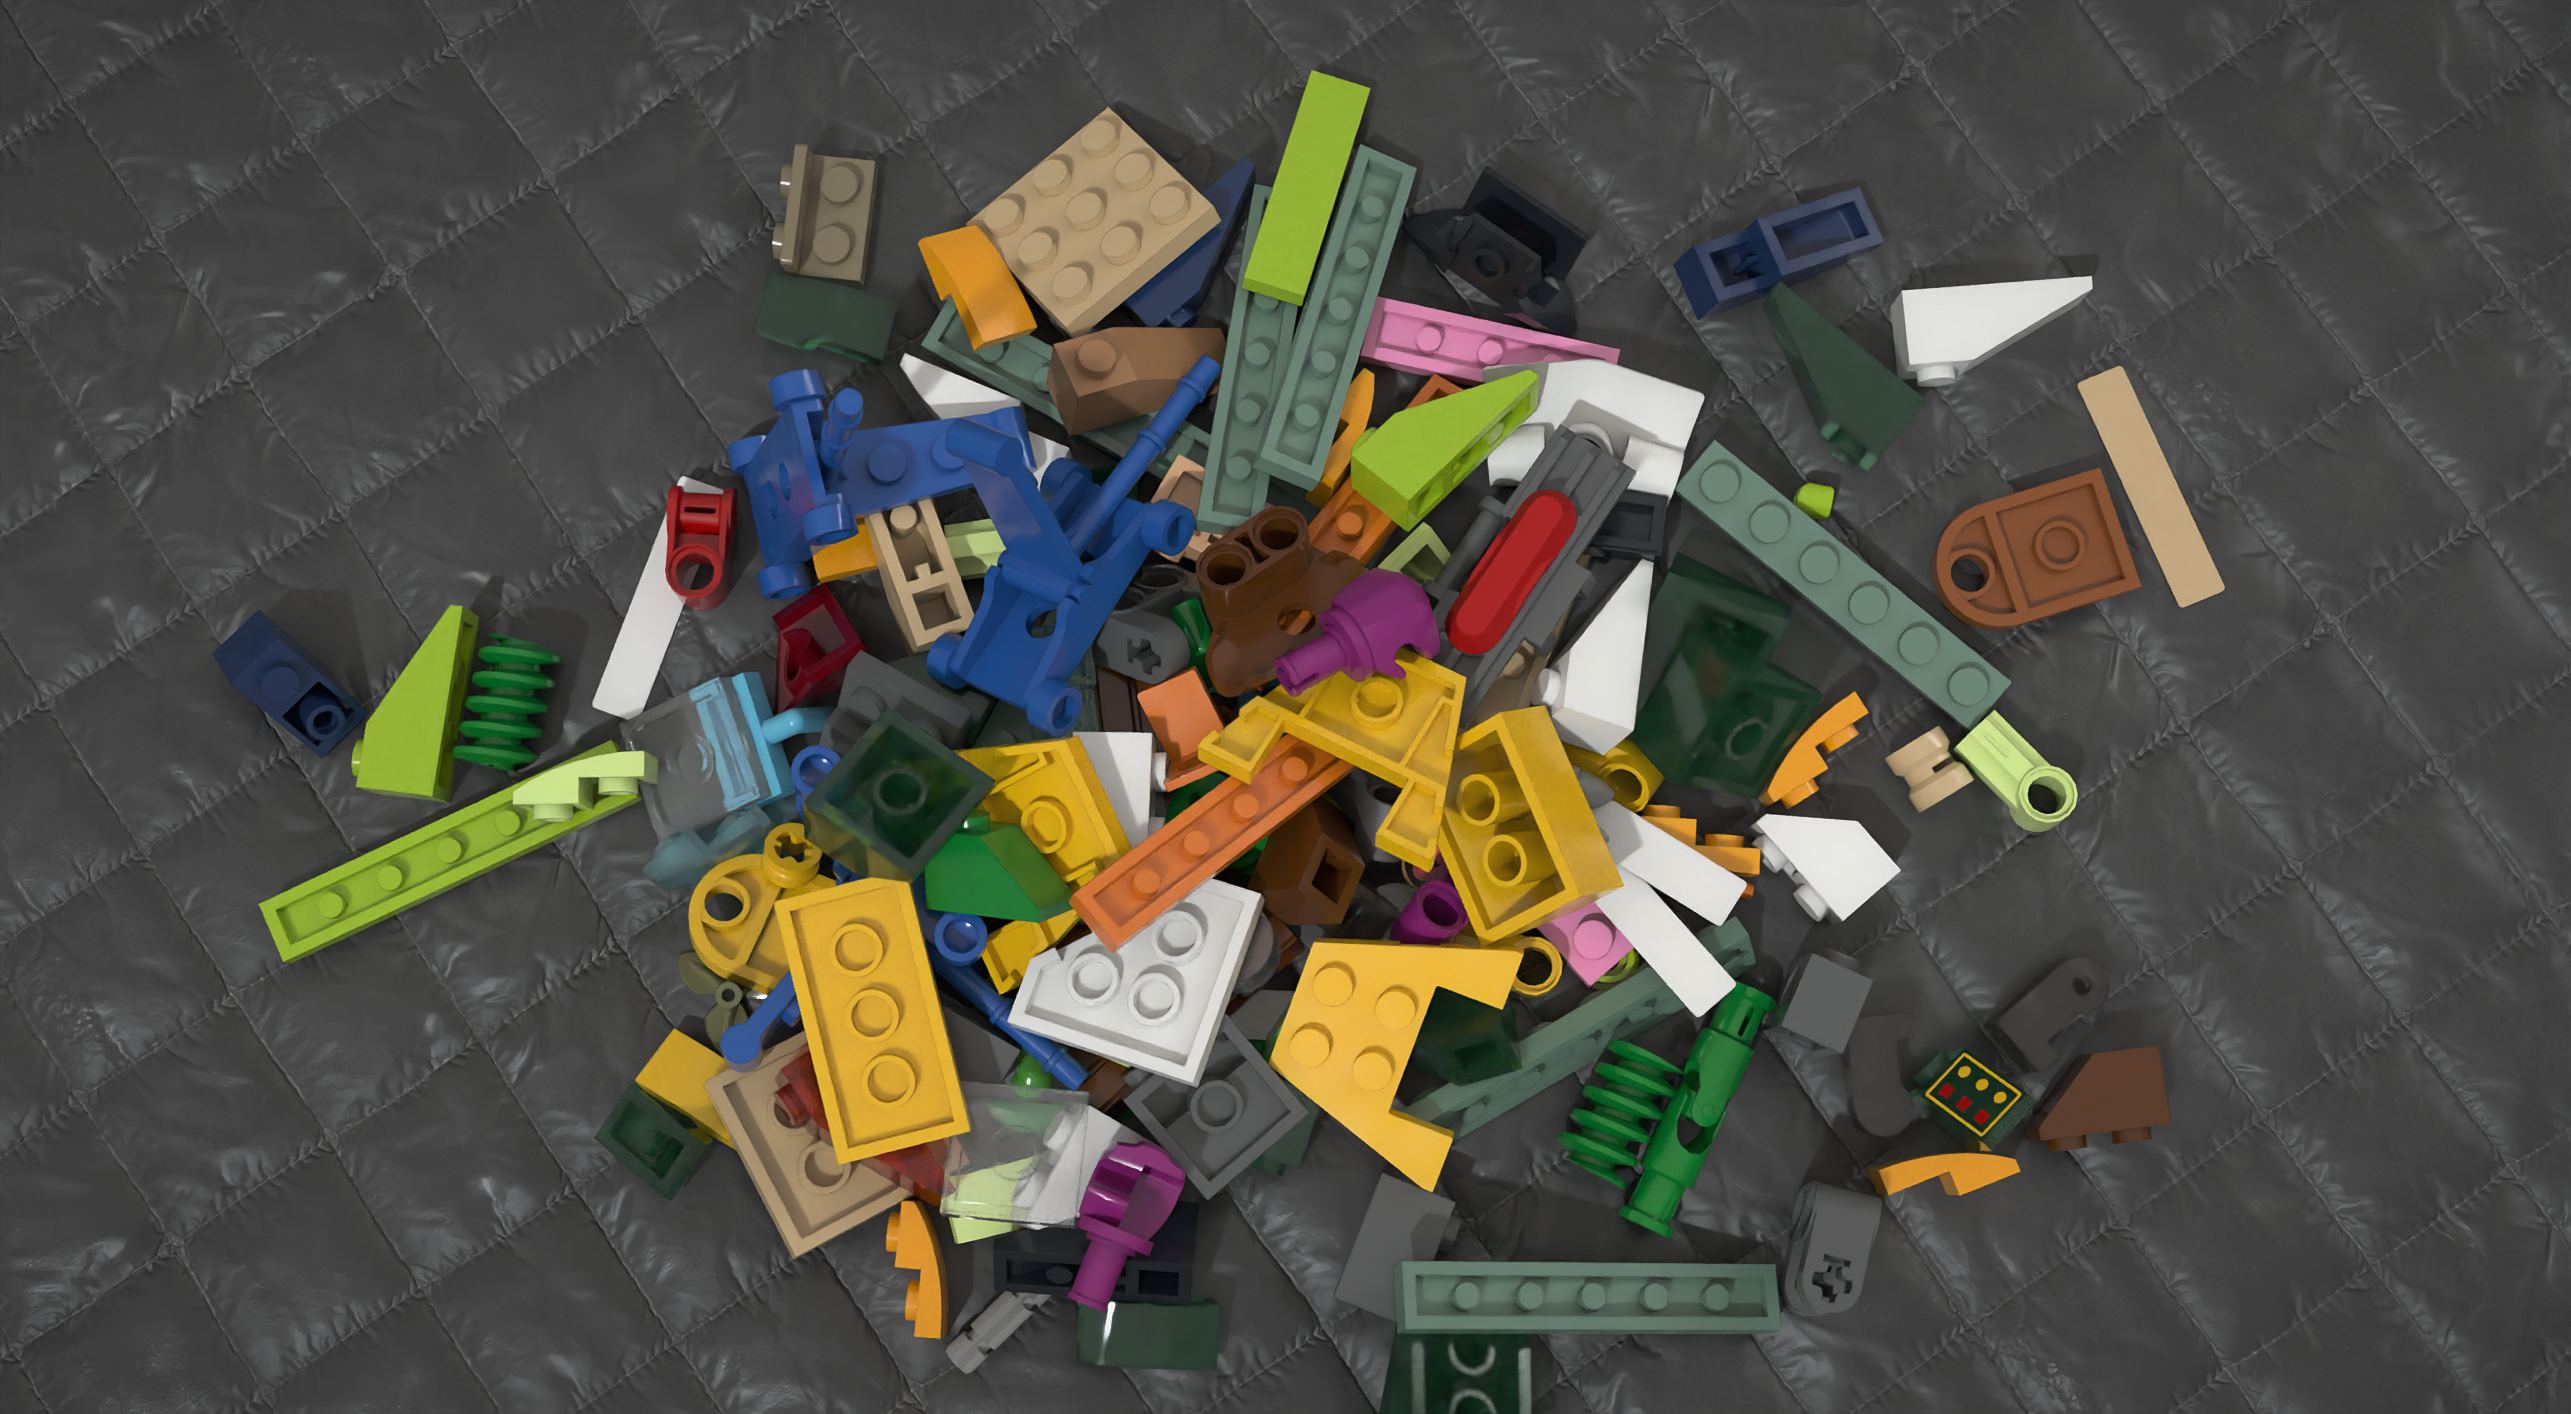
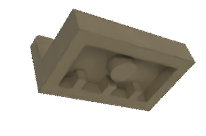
(826, 217)

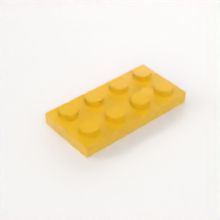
(872, 1017)

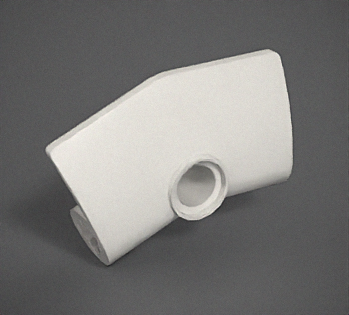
(1620, 409)

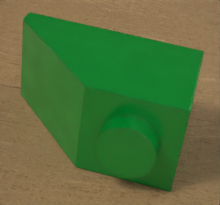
(995, 874)

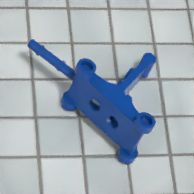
(821, 475)
(1041, 562)
(954, 949)

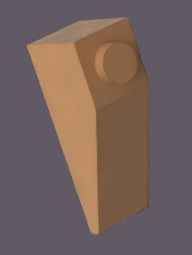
(1125, 372)

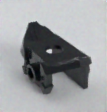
(1507, 250)

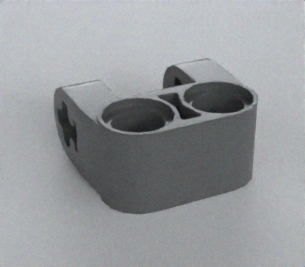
(1140, 632)
(1830, 1238)

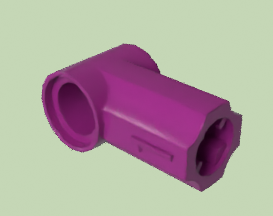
(1433, 913)

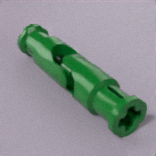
(1709, 1079)

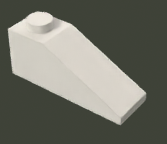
(1960, 326)
(1597, 674)

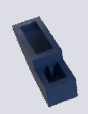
(1777, 248)

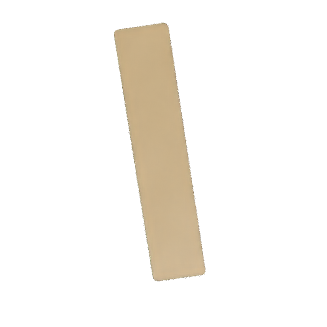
(2151, 486)

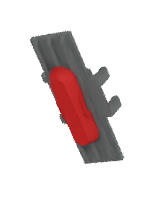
(1529, 567)

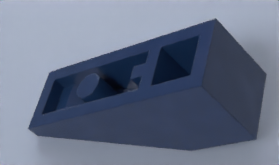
(1182, 286)

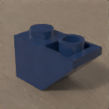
(288, 684)

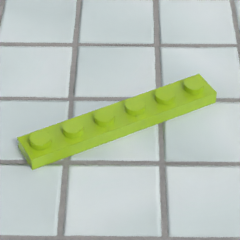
(421, 867)

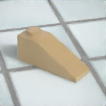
(919, 575)

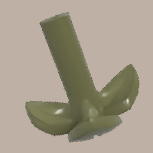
(728, 995)

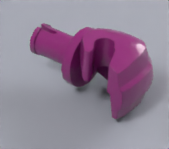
(1364, 632)
(1121, 1210)

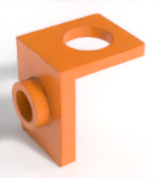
(1181, 717)

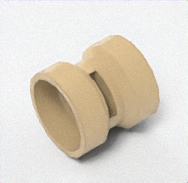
(1929, 769)

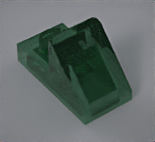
(653, 1142)

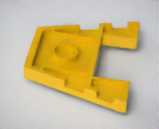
(1382, 725)
(1069, 819)
(1357, 1028)

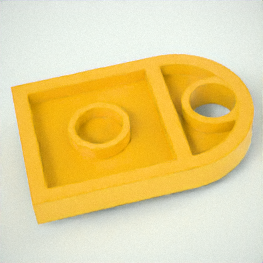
(751, 944)

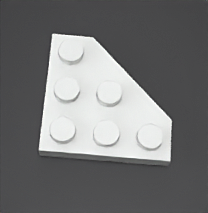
(1156, 995)

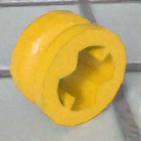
(787, 871)

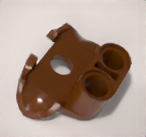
(1263, 590)

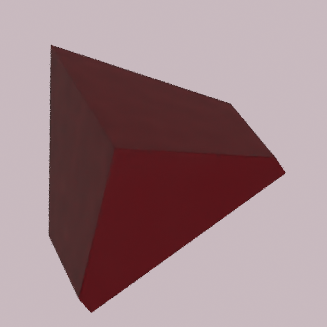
(813, 650)

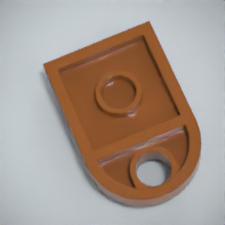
(2037, 554)

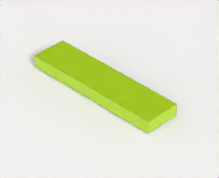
(1306, 188)

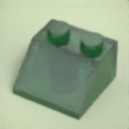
(1723, 717)
(893, 801)

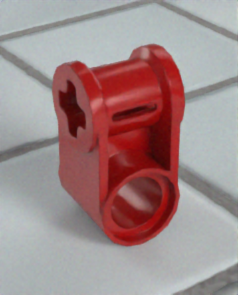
(699, 532)

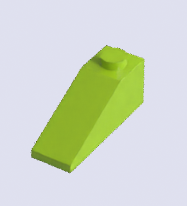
(1435, 445)
(418, 721)

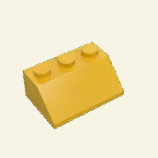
(1520, 828)

